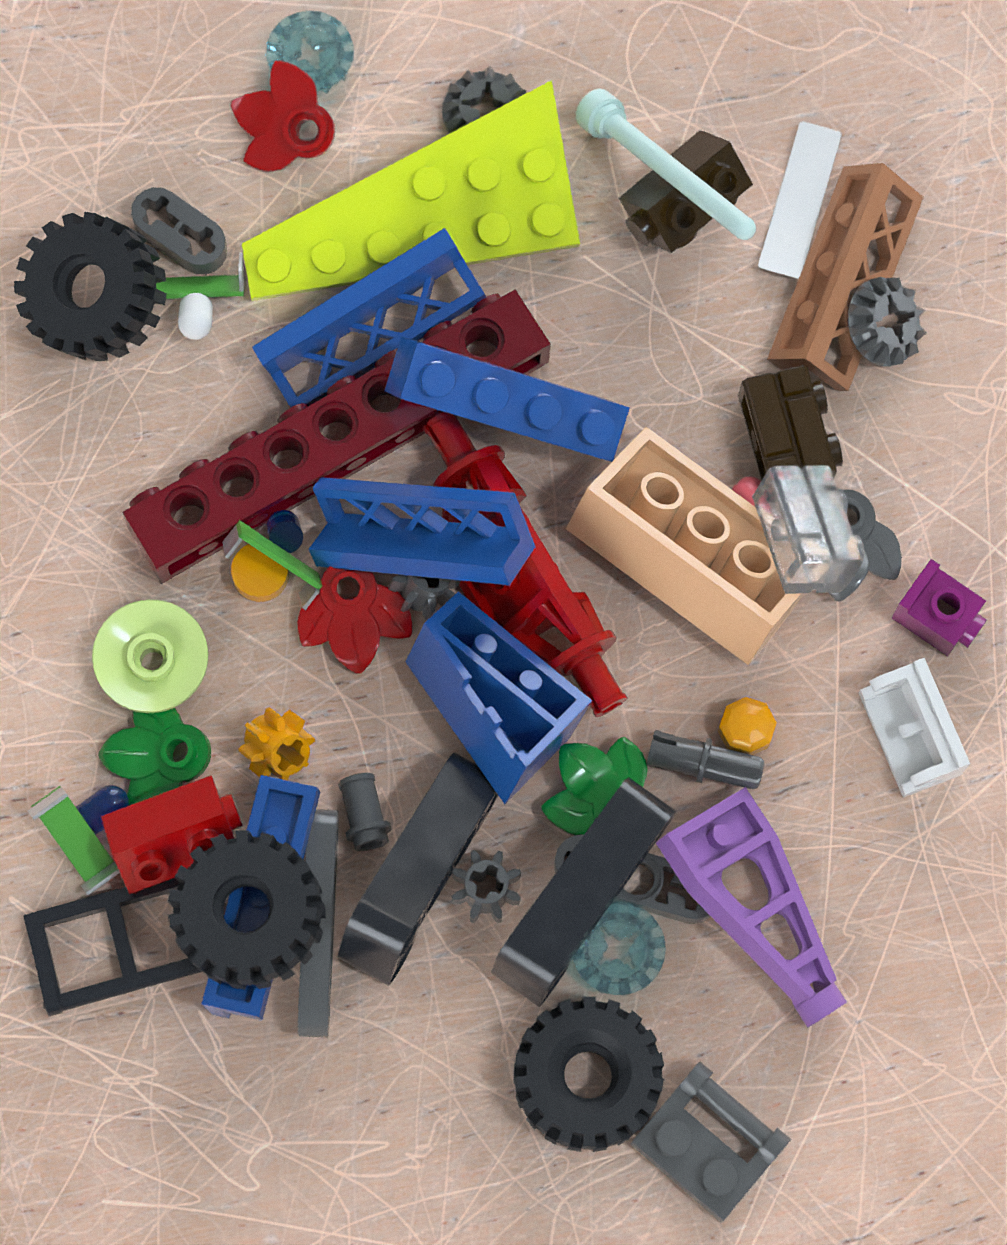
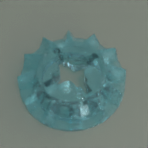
(321, 32)
(647, 951)

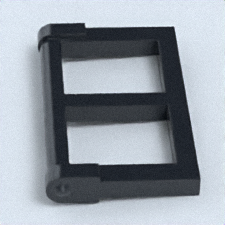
(131, 979)

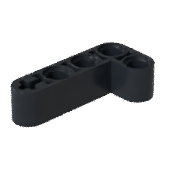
(417, 870)
(581, 891)

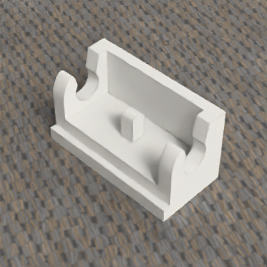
(914, 728)

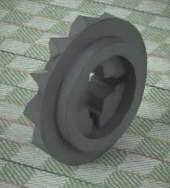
(469, 92)
(876, 300)

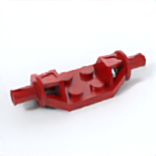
(538, 593)

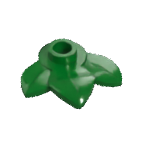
(147, 752)
(591, 782)

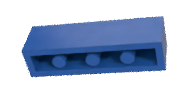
(506, 399)

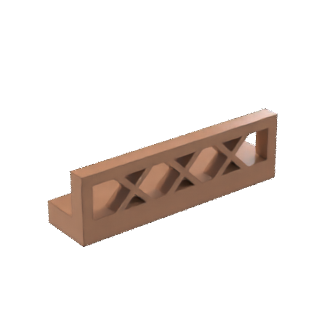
(839, 265)

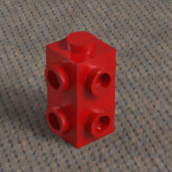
(160, 832)

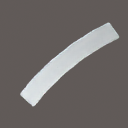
(799, 199)

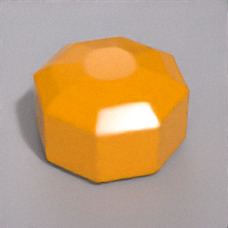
(747, 726)

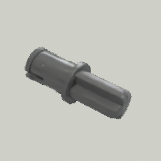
(705, 760)

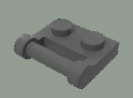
(699, 1158)

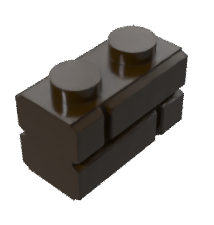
(787, 422)

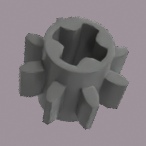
(418, 595)
(478, 873)

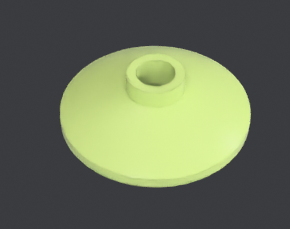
(145, 629)

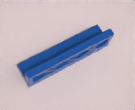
(361, 303)
(427, 542)
(287, 813)

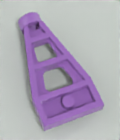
(717, 840)

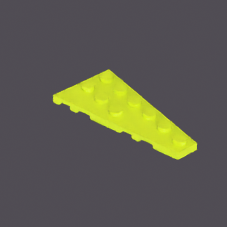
(490, 184)

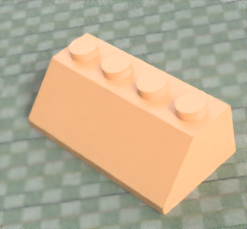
(686, 543)

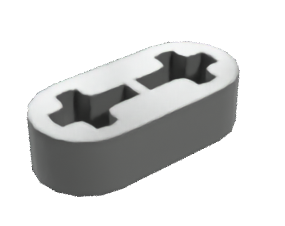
(186, 221)

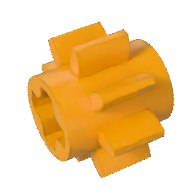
(276, 744)

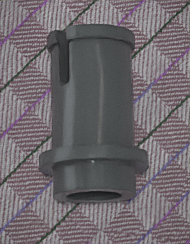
(364, 812)

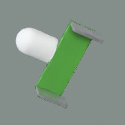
(196, 307)

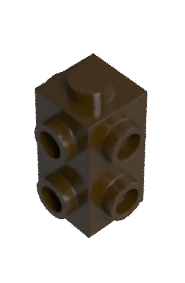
(666, 216)

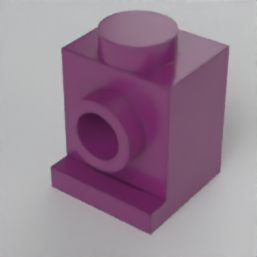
(922, 617)

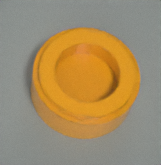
(258, 575)

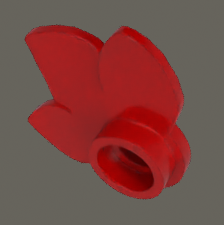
(277, 117)
(355, 623)

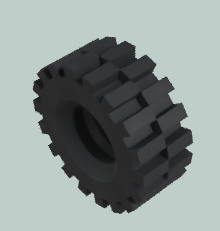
(126, 295)
(278, 942)
(595, 1029)

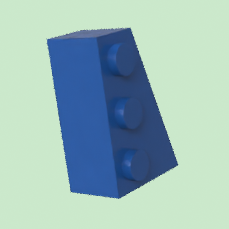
(494, 693)

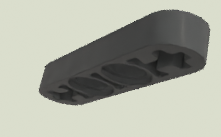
(317, 973)

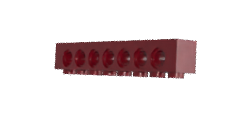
(373, 435)

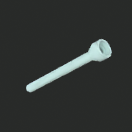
(605, 117)

